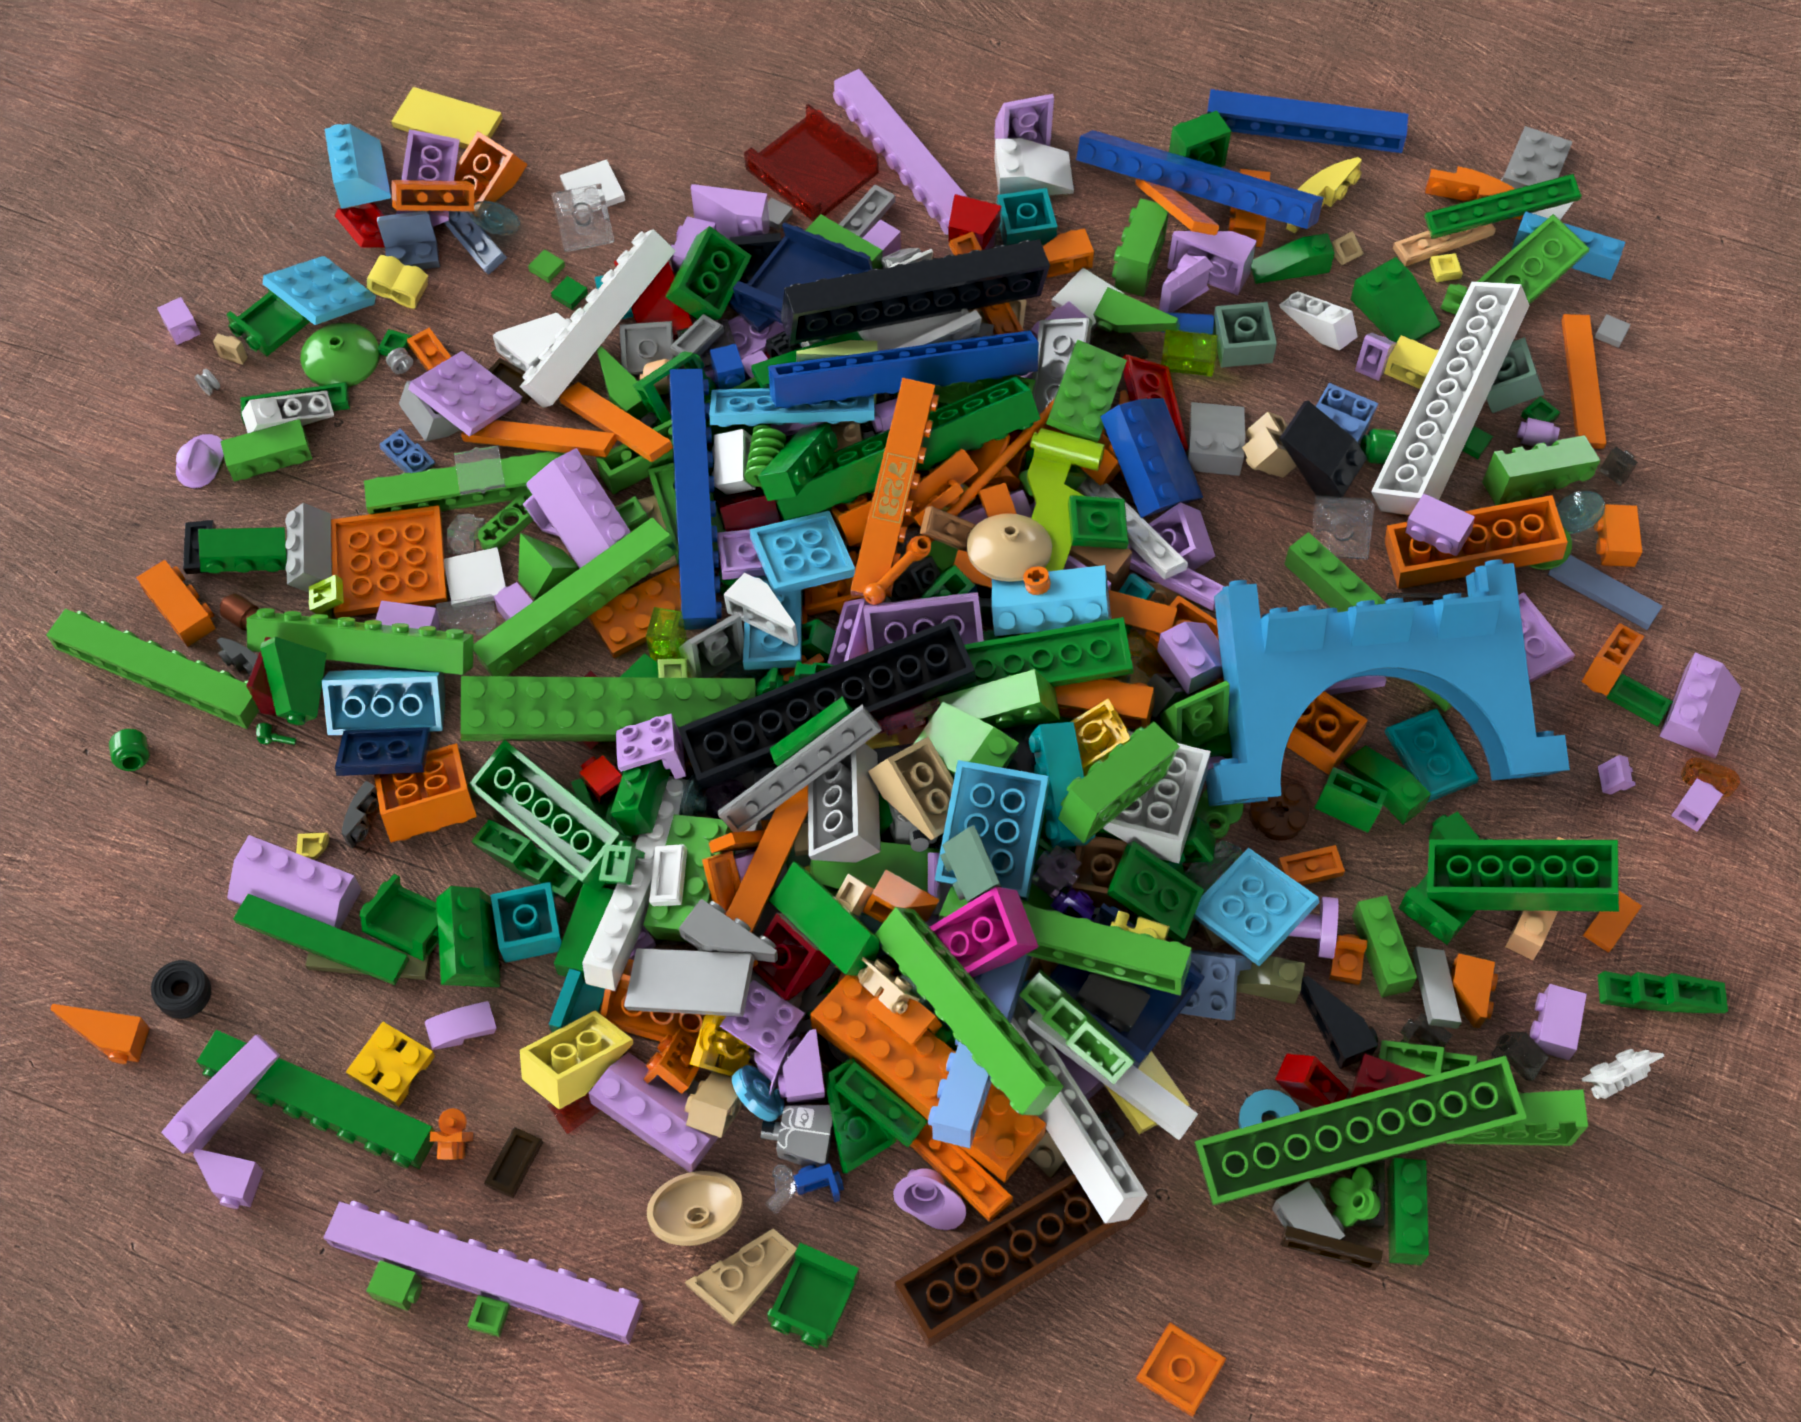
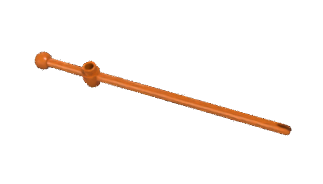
(920, 546)

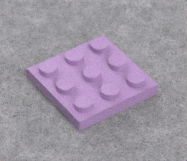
(465, 393)

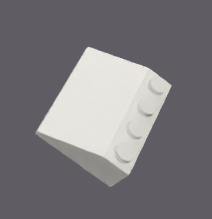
(1166, 811)

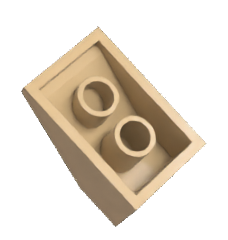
(917, 786)

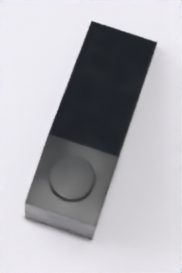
(1340, 1026)

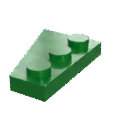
(855, 1132)

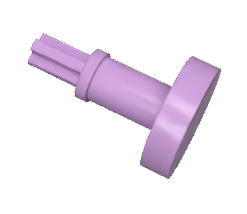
(1321, 927)

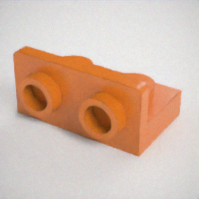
(674, 1061)

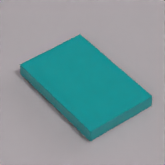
(1432, 754)

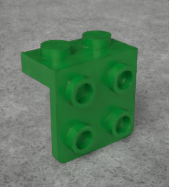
(1439, 922)

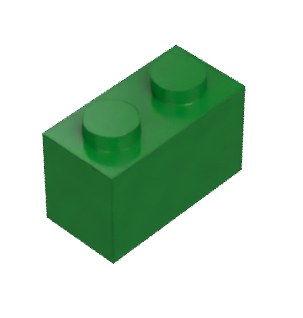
(1350, 799)

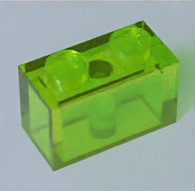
(1189, 352)
(665, 634)

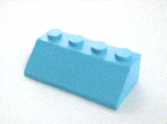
(356, 166)
(1073, 599)
(383, 699)

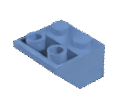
(1347, 410)

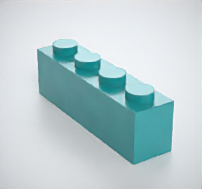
(1059, 758)

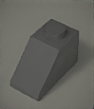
(1166, 692)

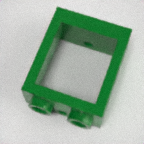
(650, 396)

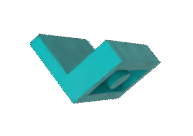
(575, 1000)

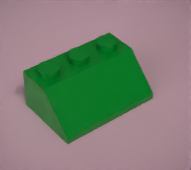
(467, 938)

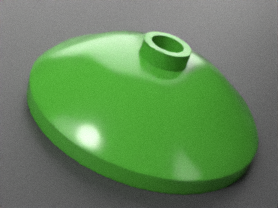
(340, 354)

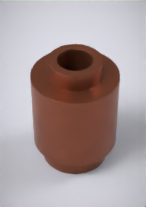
(237, 609)

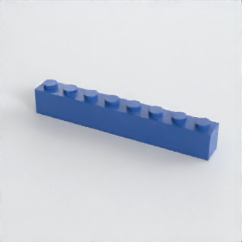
(1310, 121)

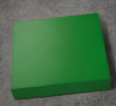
(1098, 522)

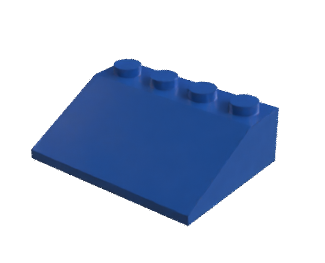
(1151, 455)

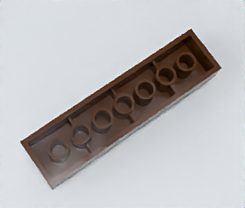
(1004, 1259)

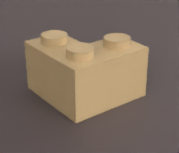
(1265, 449)

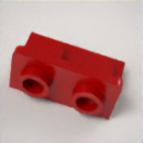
(362, 224)

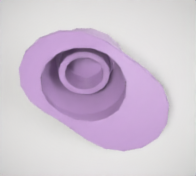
(199, 460)
(774, 1067)
(929, 1199)

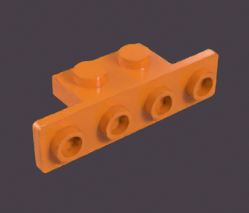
(941, 486)

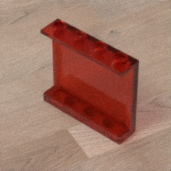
(814, 165)

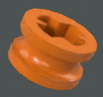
(1033, 574)

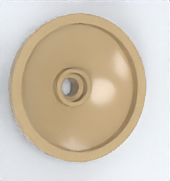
(1008, 546)
(694, 1208)

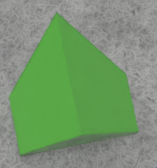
(542, 566)

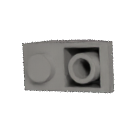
(1306, 1210)

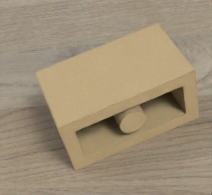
(713, 1105)

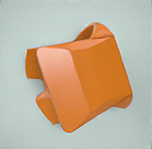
(987, 455)

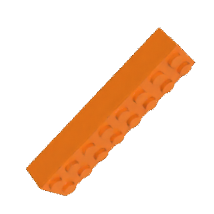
(1324, 729)
(915, 1073)

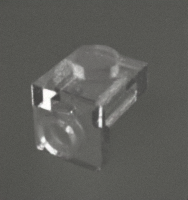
(463, 534)

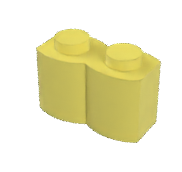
(397, 281)

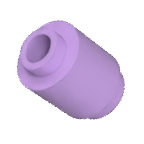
(1537, 431)

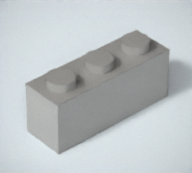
(308, 546)

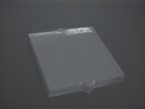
(479, 470)

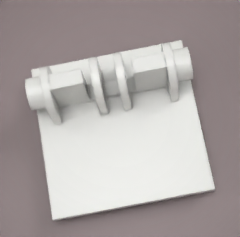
(1627, 1069)

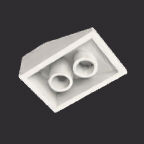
(1031, 166)

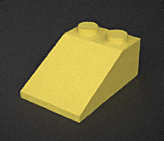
(573, 1058)

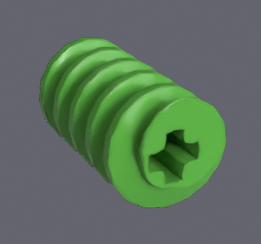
(764, 447)

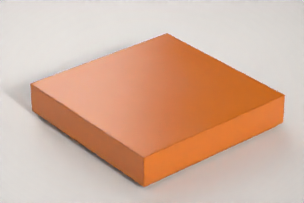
(1181, 1369)

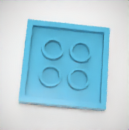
(319, 290)
(802, 553)
(1254, 906)

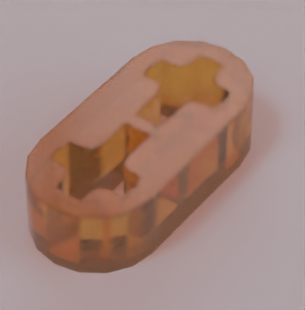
(1712, 774)

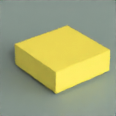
(1446, 267)

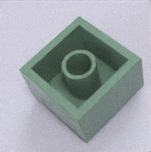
(1244, 334)

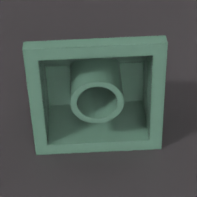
(1516, 379)
(970, 864)

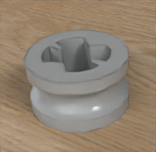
(399, 360)
(207, 381)

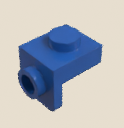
(814, 1178)

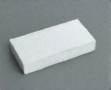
(668, 875)

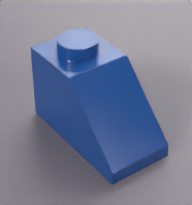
(727, 367)

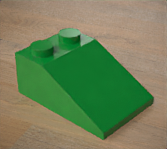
(1394, 302)

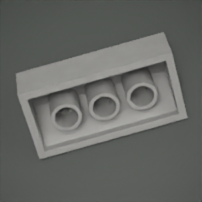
(845, 810)

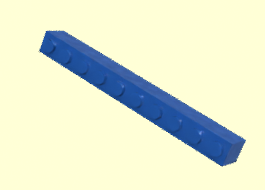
(1200, 179)
(883, 370)
(693, 499)

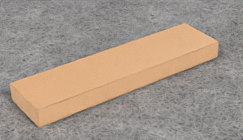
(1423, 246)

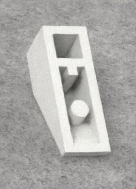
(760, 608)

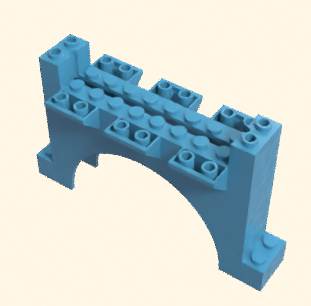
(1455, 647)

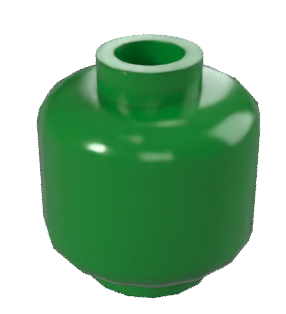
(1378, 445)
(129, 749)

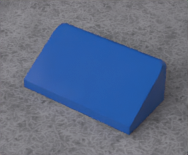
(1194, 322)

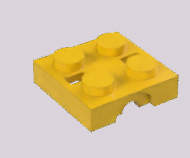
(1099, 730)
(715, 1041)
(395, 1068)

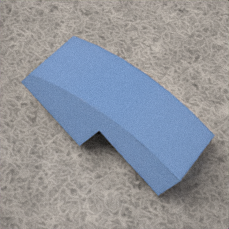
(405, 453)

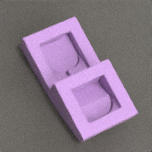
(460, 1024)

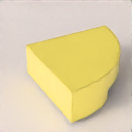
(312, 844)

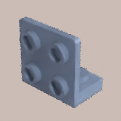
(410, 239)
(1218, 989)

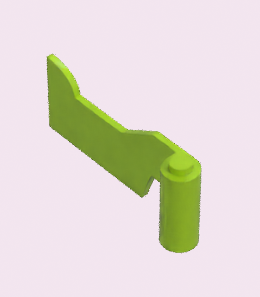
(1047, 478)

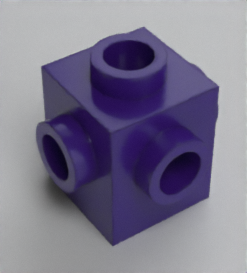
(1078, 901)

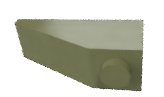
(1273, 979)

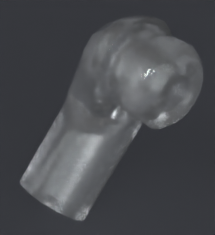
(784, 1188)

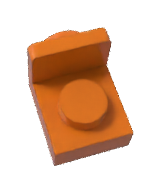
(1348, 959)

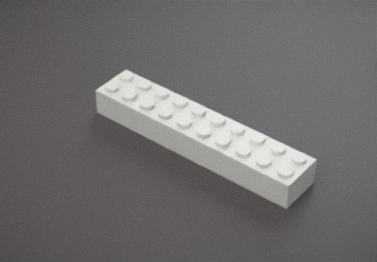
(1451, 396)

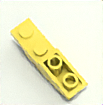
(1332, 183)

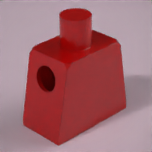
(974, 216)

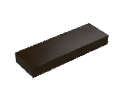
(1331, 1248)

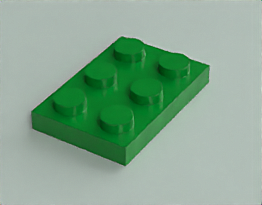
(1155, 890)

